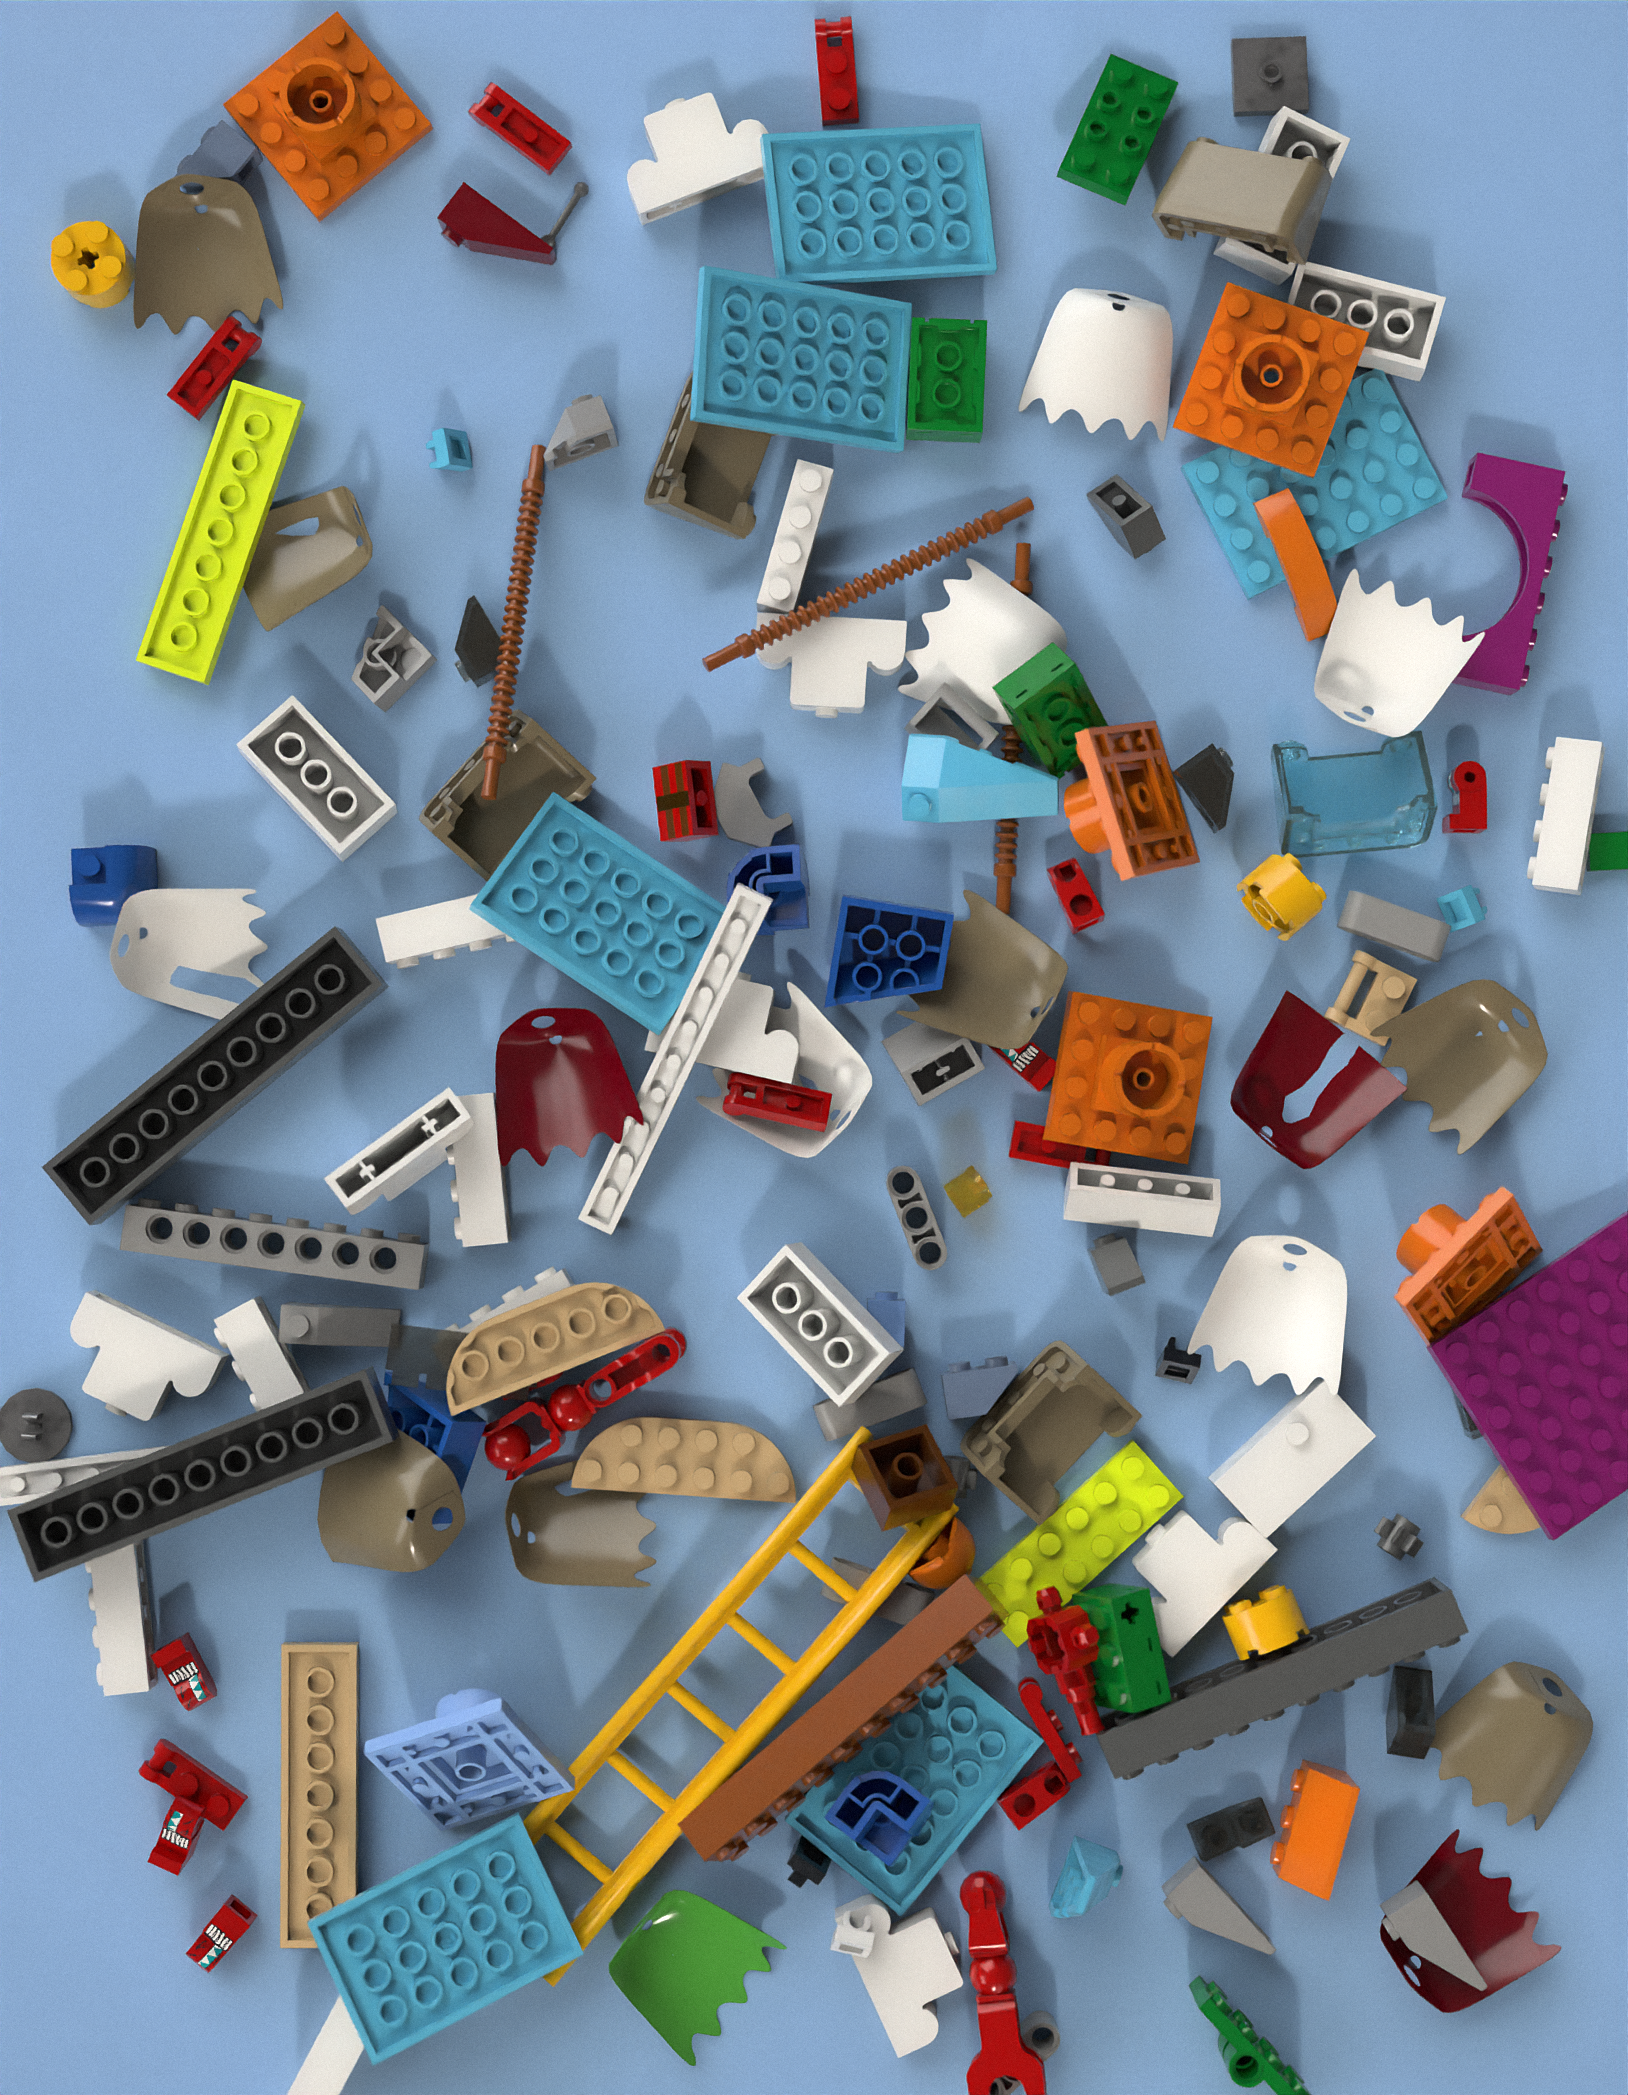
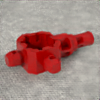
(1065, 1647)

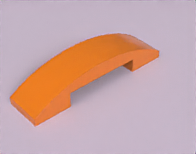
(1300, 562)

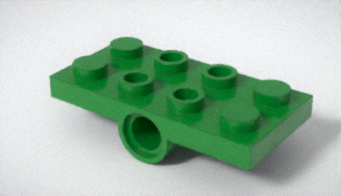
(1117, 129)
(1243, 2053)

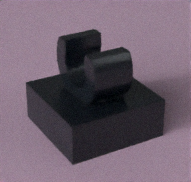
(1177, 1364)
(807, 1863)

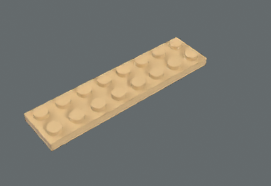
(318, 1783)

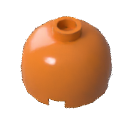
(946, 1558)

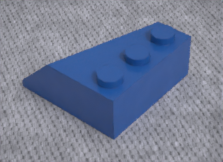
(887, 950)
(428, 1420)

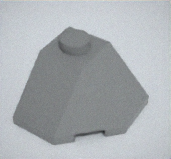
(581, 432)

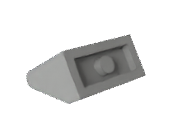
(934, 721)

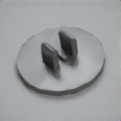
(35, 1425)

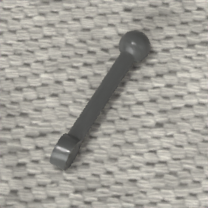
(581, 189)

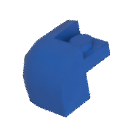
(780, 875)
(107, 878)
(881, 1813)

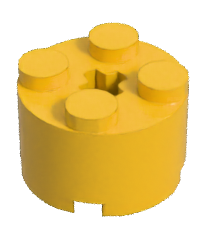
(76, 251)
(1281, 895)
(1265, 1622)

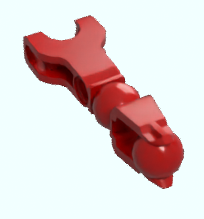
(575, 1404)
(994, 1976)

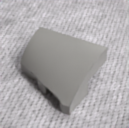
(390, 661)

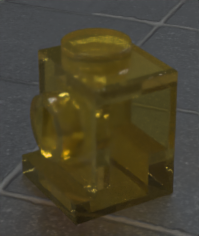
(967, 1191)

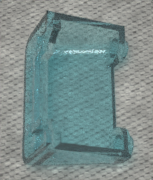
(1353, 798)

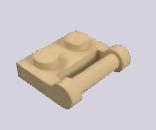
(1381, 1003)

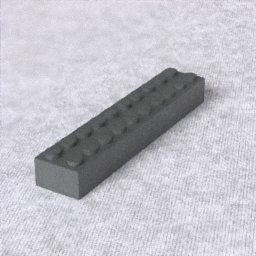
(215, 1076)
(203, 1474)
(1296, 1673)

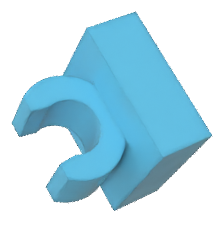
(451, 450)
(1462, 908)

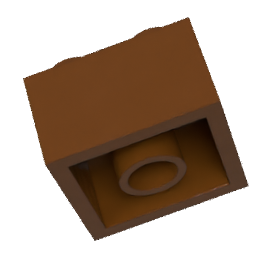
(904, 1477)

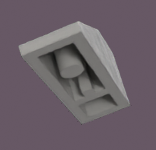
(336, 1324)
(1209, 1906)
(1424, 1931)

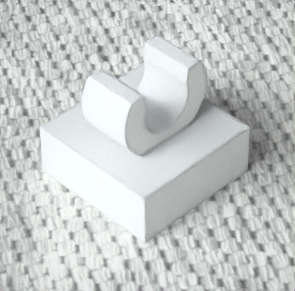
(853, 1940)

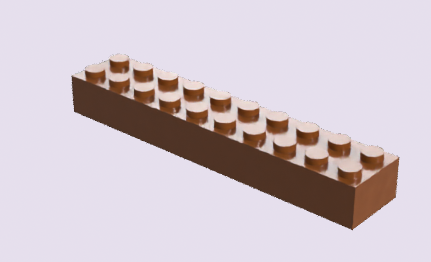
(844, 1720)

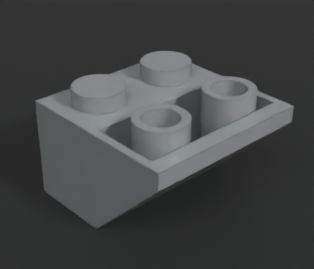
(931, 1060)

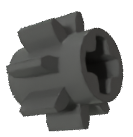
(962, 1473)
(1398, 1537)

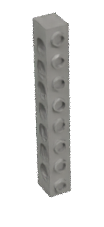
(141, 1236)

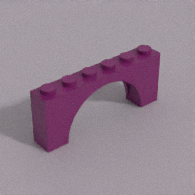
(1527, 503)

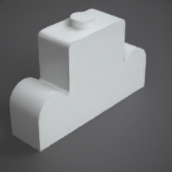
(693, 158)
(833, 660)
(740, 1035)
(402, 1154)
(140, 1357)
(1197, 1572)
(905, 1969)

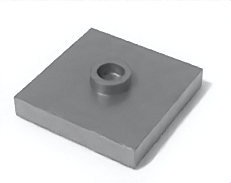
(1269, 75)

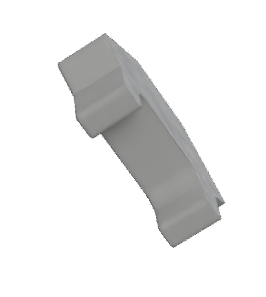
(740, 810)

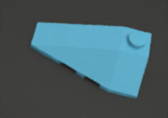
(963, 784)
(1084, 1878)

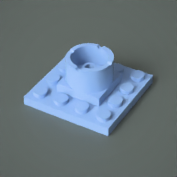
(469, 1761)

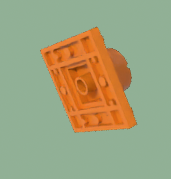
(328, 116)
(1278, 420)
(1129, 801)
(1127, 1077)
(1462, 1262)

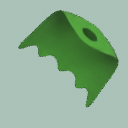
(707, 1967)

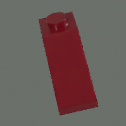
(487, 229)

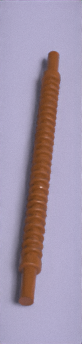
(745, 645)
(495, 753)
(1005, 869)

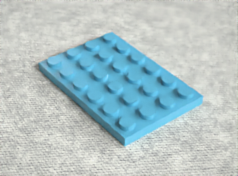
(878, 204)
(800, 360)
(1364, 485)
(601, 912)
(953, 1749)
(445, 1938)

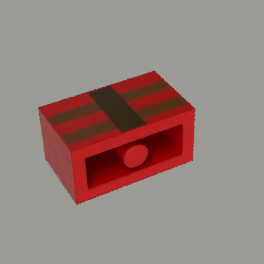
(685, 801)

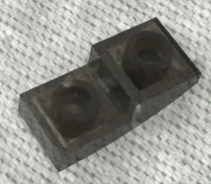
(1231, 1828)

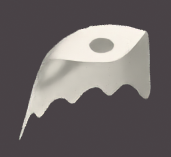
(1105, 362)
(980, 641)
(1388, 659)
(189, 930)
(823, 1059)
(1276, 1315)

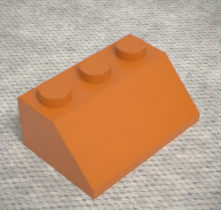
(1314, 1828)

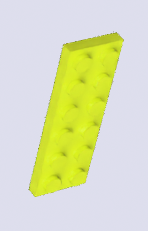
(1081, 1536)

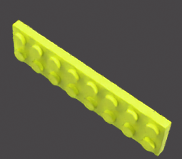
(220, 532)

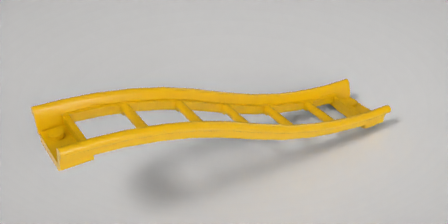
(762, 1720)

